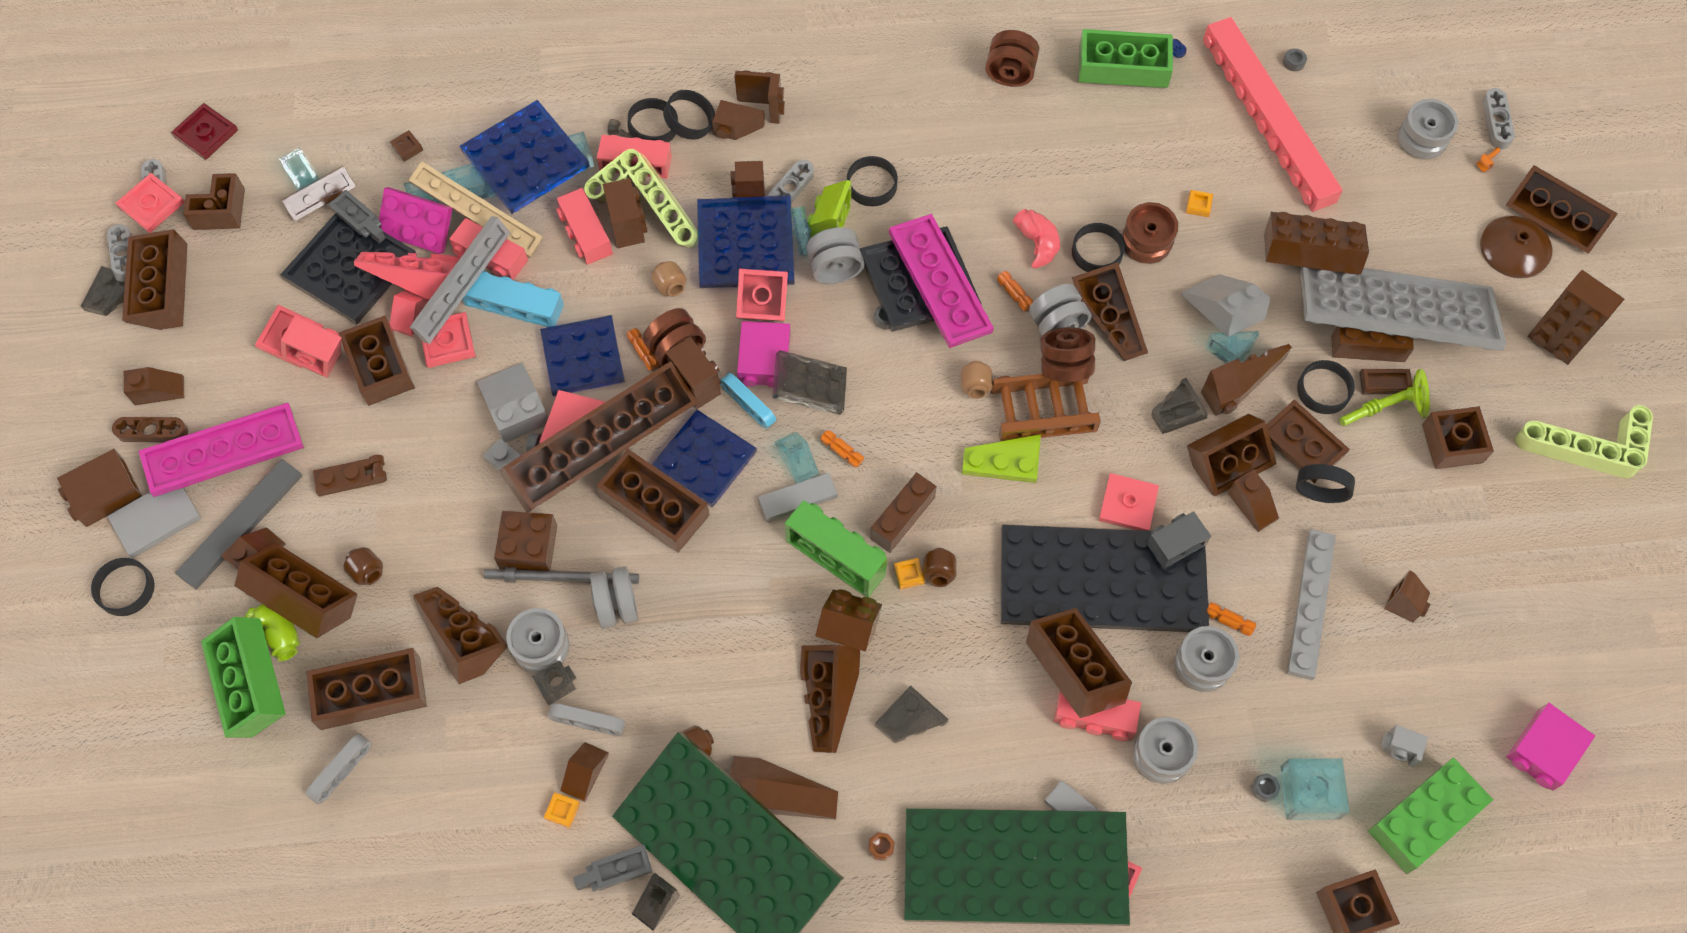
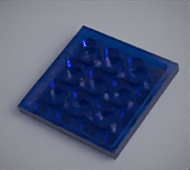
(524, 156)
(743, 235)

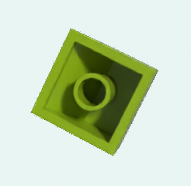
(831, 207)

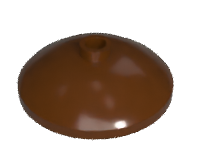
(1509, 253)

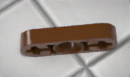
(141, 423)

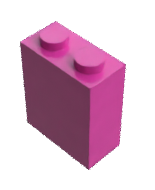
(758, 351)
(1550, 747)

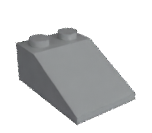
(1229, 303)
(513, 402)

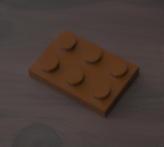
(1304, 438)

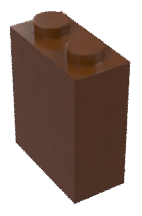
(98, 488)

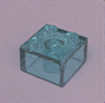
(1314, 789)

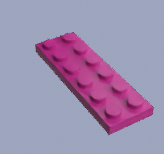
(940, 281)
(220, 449)

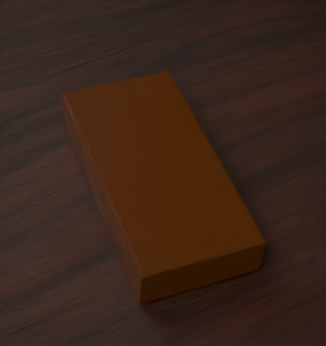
(1384, 380)

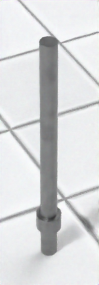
(511, 574)

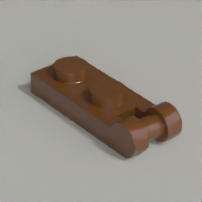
(349, 476)

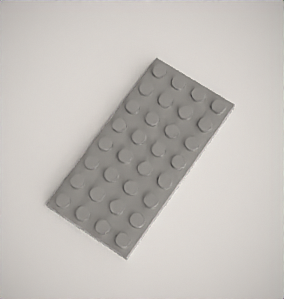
(1404, 306)

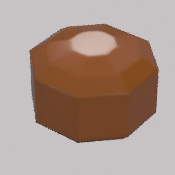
(881, 846)

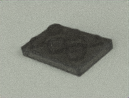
(809, 382)

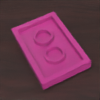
(415, 220)

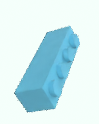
(515, 299)

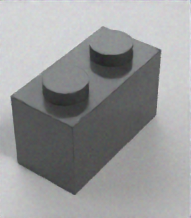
(1178, 539)

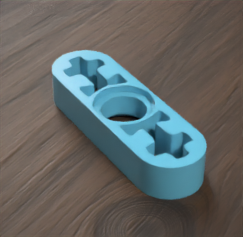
(747, 400)

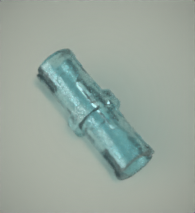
(801, 228)

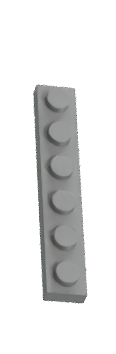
(460, 280)
(1311, 605)

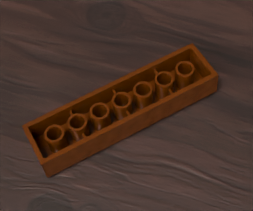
(598, 437)

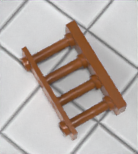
(1048, 427)

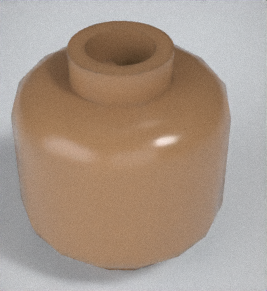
(669, 279)
(976, 379)

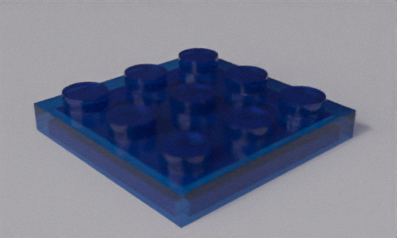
(582, 355)
(705, 457)

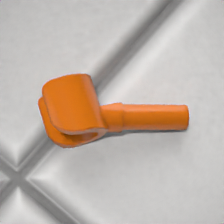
(1486, 160)

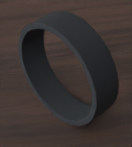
(699, 100)
(648, 103)
(873, 161)
(1101, 228)
(1332, 366)
(1326, 472)
(109, 567)

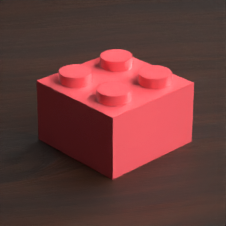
(761, 295)
(311, 346)

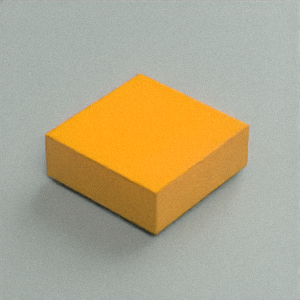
(1199, 203)
(909, 573)
(562, 810)

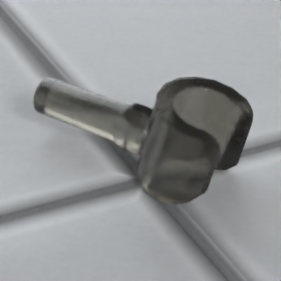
(614, 129)

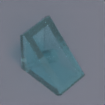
(298, 169)
(1231, 347)
(797, 457)

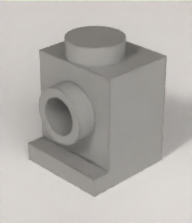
(1404, 745)

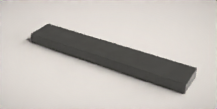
(238, 523)

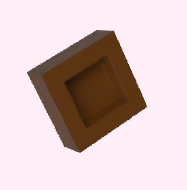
(406, 146)

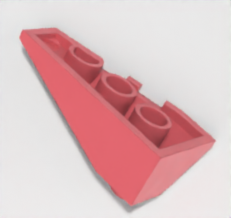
(414, 274)

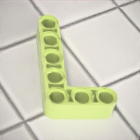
(650, 192)
(1594, 448)

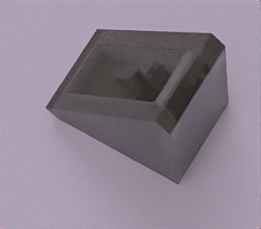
(655, 901)

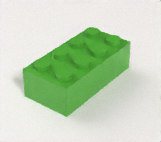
(1125, 58)
(836, 548)
(243, 677)
(1430, 815)

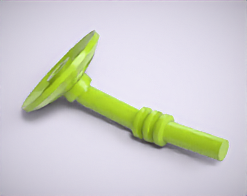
(1417, 393)

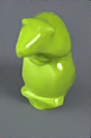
(279, 632)

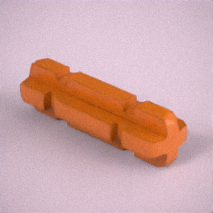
(1015, 290)
(644, 353)
(842, 448)
(1231, 619)

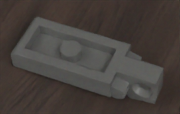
(357, 216)
(615, 869)

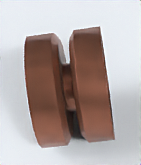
(1012, 58)
(1150, 232)
(669, 331)
(1068, 354)

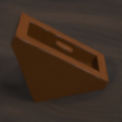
(583, 771)

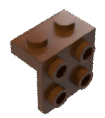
(762, 89)

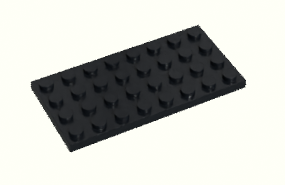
(1101, 574)

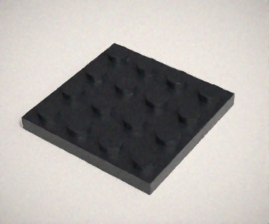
(328, 270)
(895, 287)

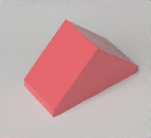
(405, 310)

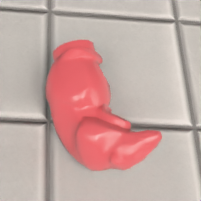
(1042, 232)

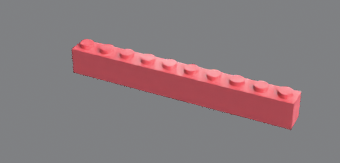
(1272, 115)

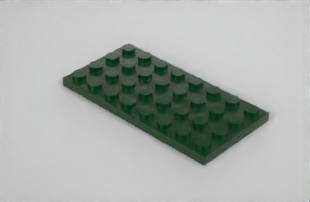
(725, 843)
(1016, 867)

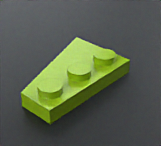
(1005, 460)

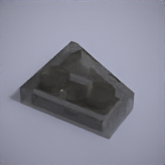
(104, 293)
(1179, 409)
(909, 716)

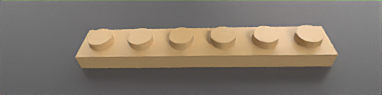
(472, 206)

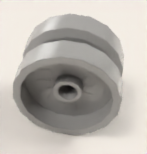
(1428, 128)
(835, 256)
(1060, 309)
(613, 597)
(537, 639)
(1206, 659)
(1150, 748)

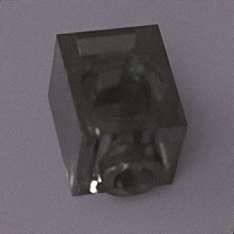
(544, 678)

